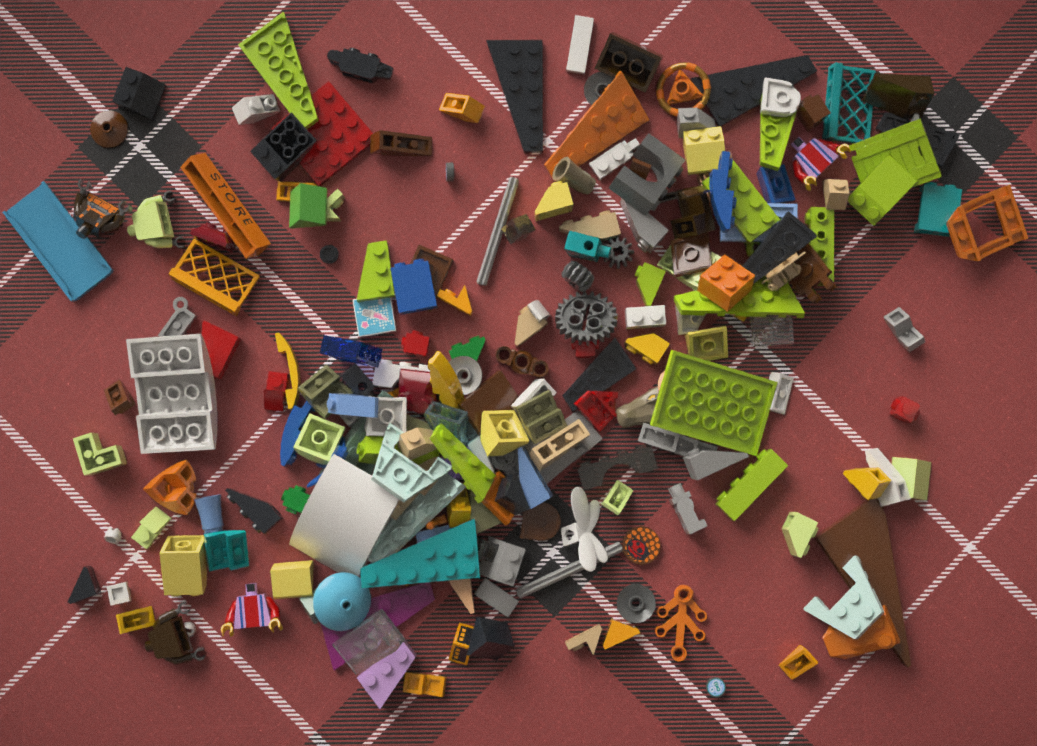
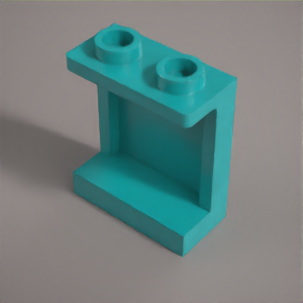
(936, 208)

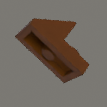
(119, 398)

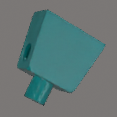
(578, 245)

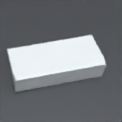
(781, 393)

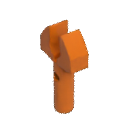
(436, 521)

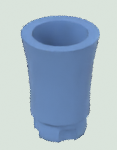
(210, 513)

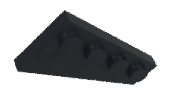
(781, 243)

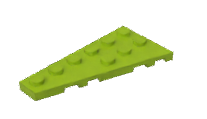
(756, 303)

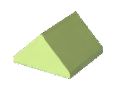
(916, 475)

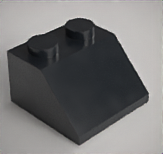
(139, 93)

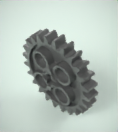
(599, 323)

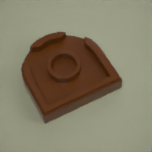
(540, 522)

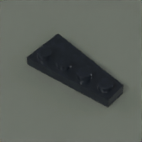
(940, 140)
(601, 374)

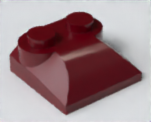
(210, 235)
(417, 389)

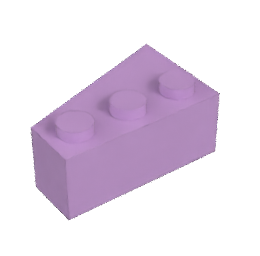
(384, 675)

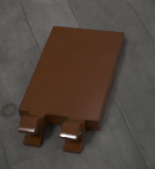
(813, 272)

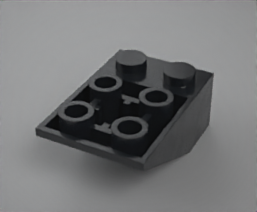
(284, 147)

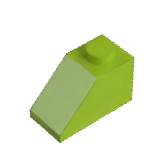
(648, 281)

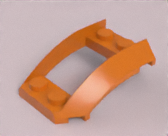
(1008, 216)

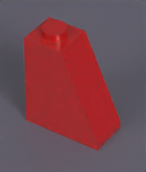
(220, 346)

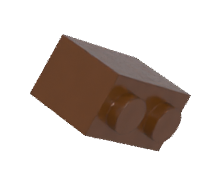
(812, 112)

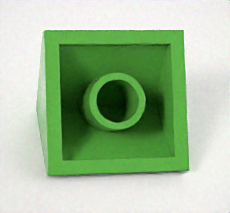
(308, 206)

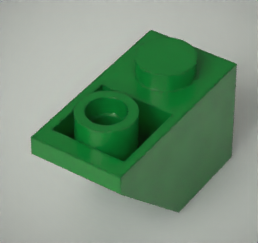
(472, 349)

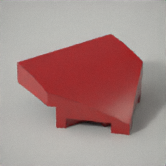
(598, 407)

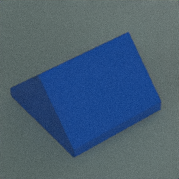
(775, 185)

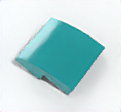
(226, 550)

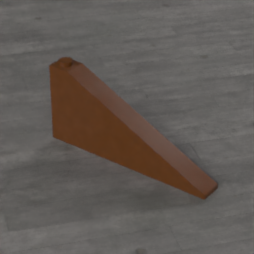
(866, 535)

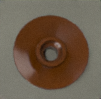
(115, 135)

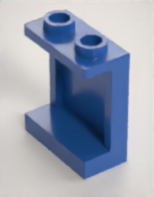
(413, 287)

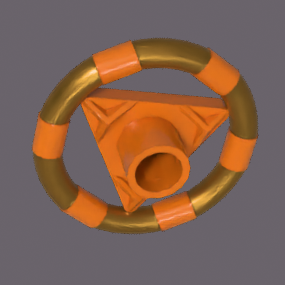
(683, 88)

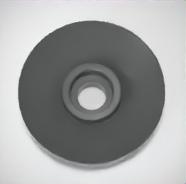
(594, 84)
(638, 613)

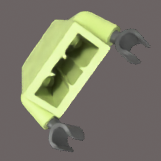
(153, 223)

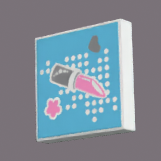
(374, 317)

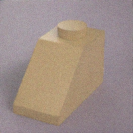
(835, 194)
(527, 326)
(416, 443)

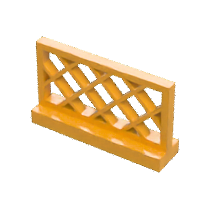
(206, 291)

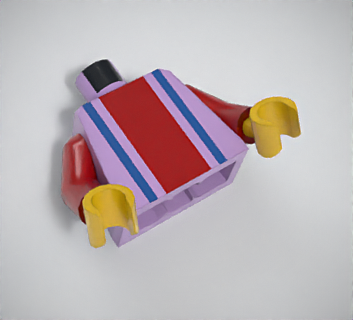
(815, 158)
(252, 611)

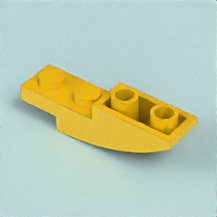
(445, 381)

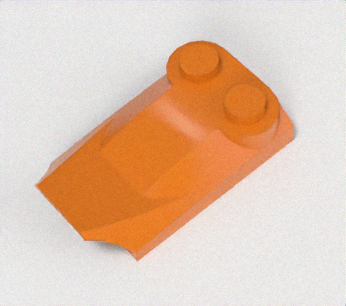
(878, 636)

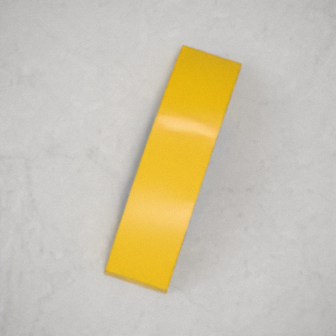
(292, 395)

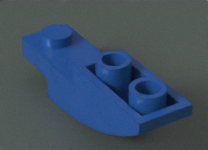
(722, 199)
(291, 432)

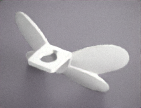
(586, 517)

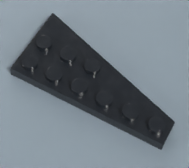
(741, 89)

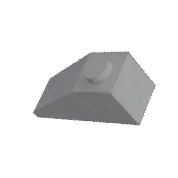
(705, 462)

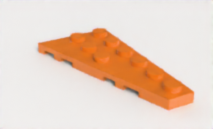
(605, 122)

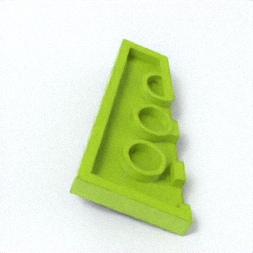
(773, 139)
(463, 461)

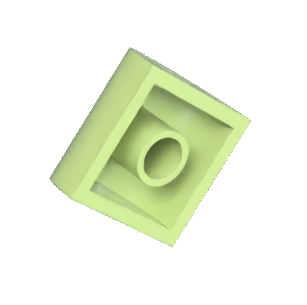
(318, 439)

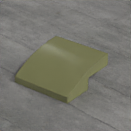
(318, 387)
(541, 417)

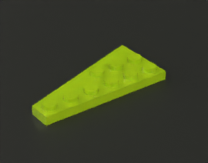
(277, 61)

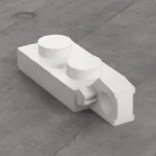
(613, 158)

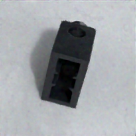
(353, 376)

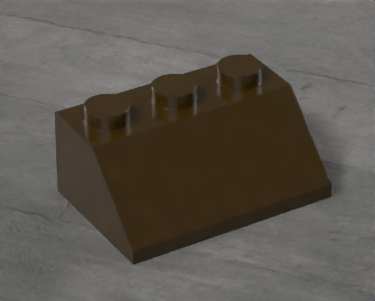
(631, 58)

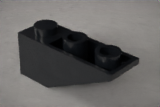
(259, 511)

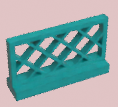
(833, 99)

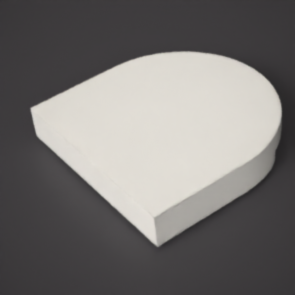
(779, 98)

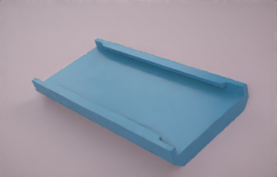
(53, 239)

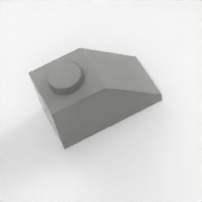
(693, 119)

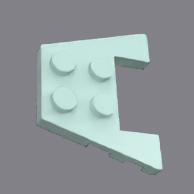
(400, 474)
(856, 609)

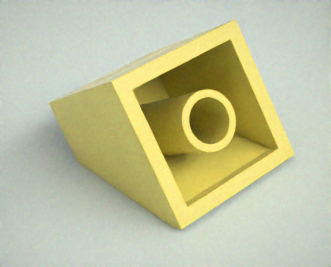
(184, 565)

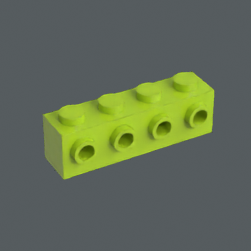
(822, 224)
(751, 484)

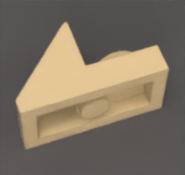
(590, 636)

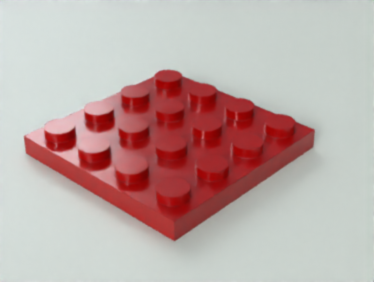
(338, 134)

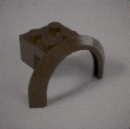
(694, 211)

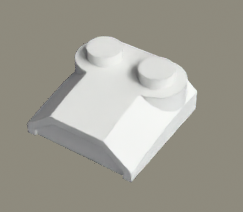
(389, 411)

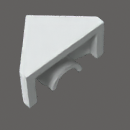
(687, 323)

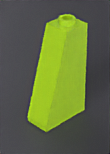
(370, 447)

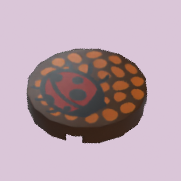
(641, 545)

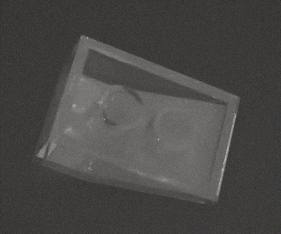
(369, 642)

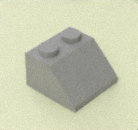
(505, 564)

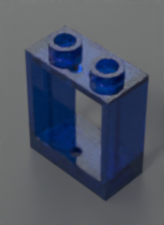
(351, 351)

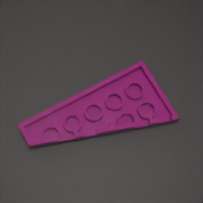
(398, 607)

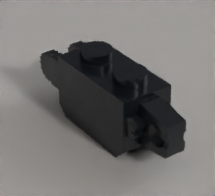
(359, 65)

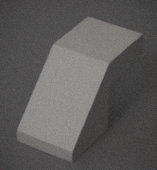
(902, 328)

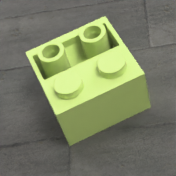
(798, 532)

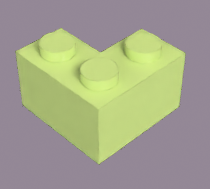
(95, 458)

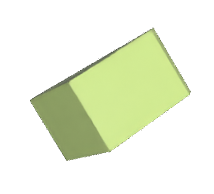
(617, 497)

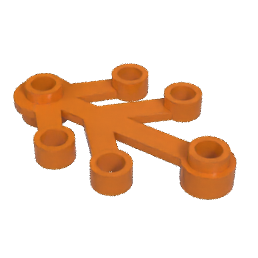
(681, 618)

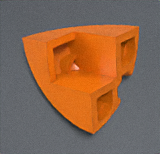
(174, 488)

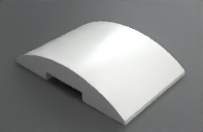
(174, 393)
(343, 517)

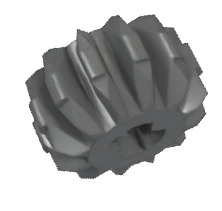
(624, 249)
(577, 276)

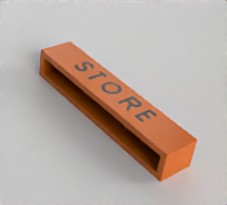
(225, 205)

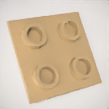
(784, 272)

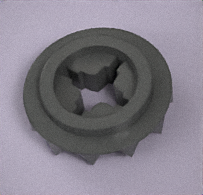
(502, 464)

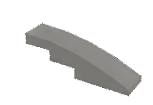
(671, 441)

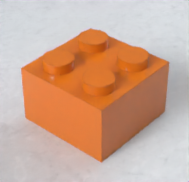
(725, 282)

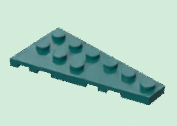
(439, 558)

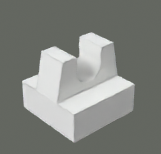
(119, 593)

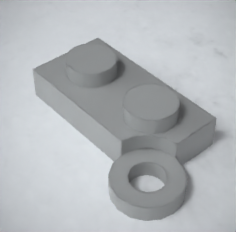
(179, 321)

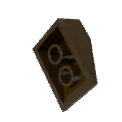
(900, 94)

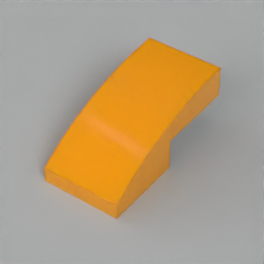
(424, 684)

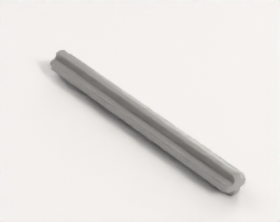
(497, 231)
(562, 573)

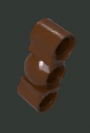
(514, 356)

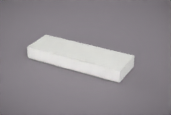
(580, 44)

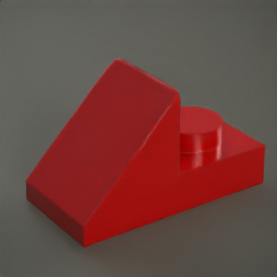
(275, 391)

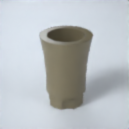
(575, 177)

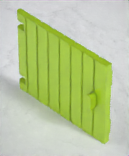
(904, 146)

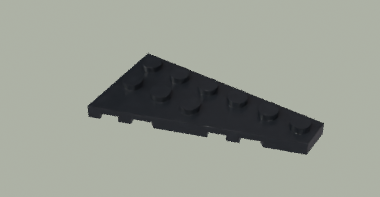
(521, 78)

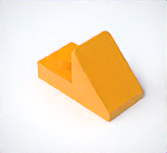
(461, 303)

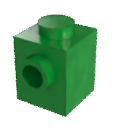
(295, 499)

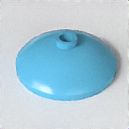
(332, 595)

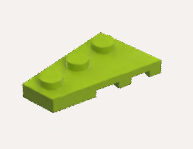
(376, 274)

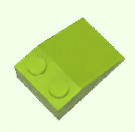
(881, 190)

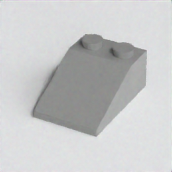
(645, 228)

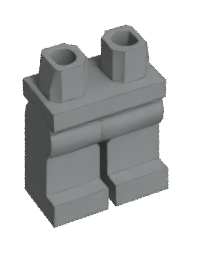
(685, 509)

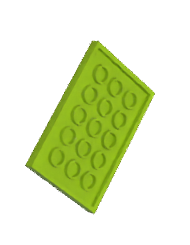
(713, 403)

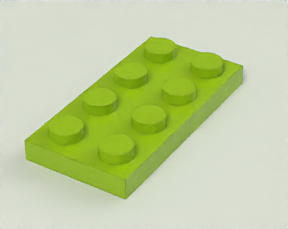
(752, 212)

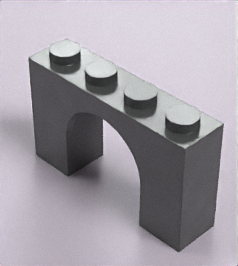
(643, 193)

